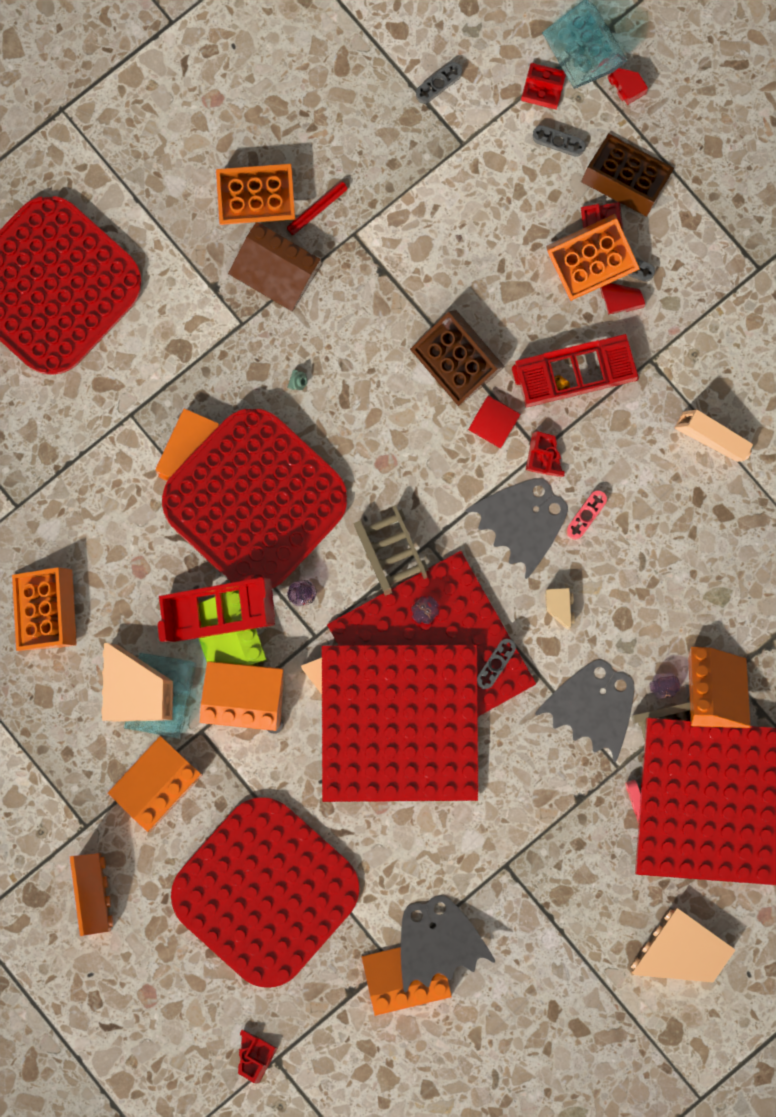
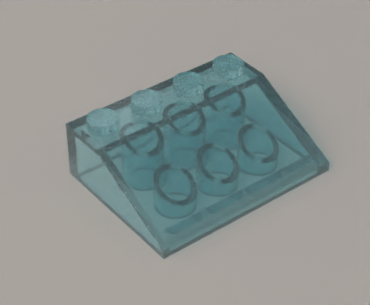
(584, 45)
(182, 675)

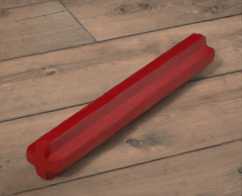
(317, 208)

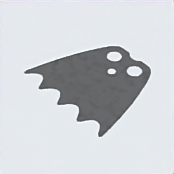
(517, 526)
(590, 713)
(438, 949)

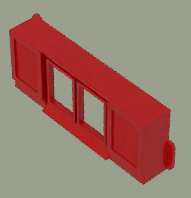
(538, 381)
(182, 615)

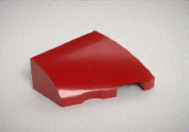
(621, 298)
(544, 456)
(254, 1056)

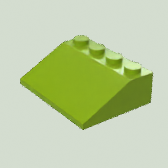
(235, 647)

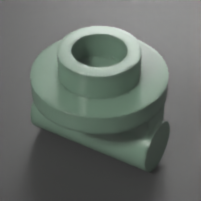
(297, 380)

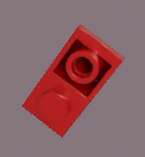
(629, 85)

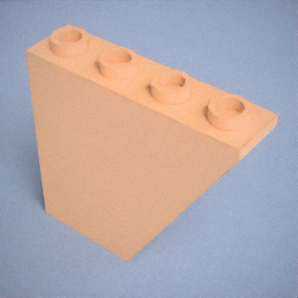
(133, 688)
(683, 951)

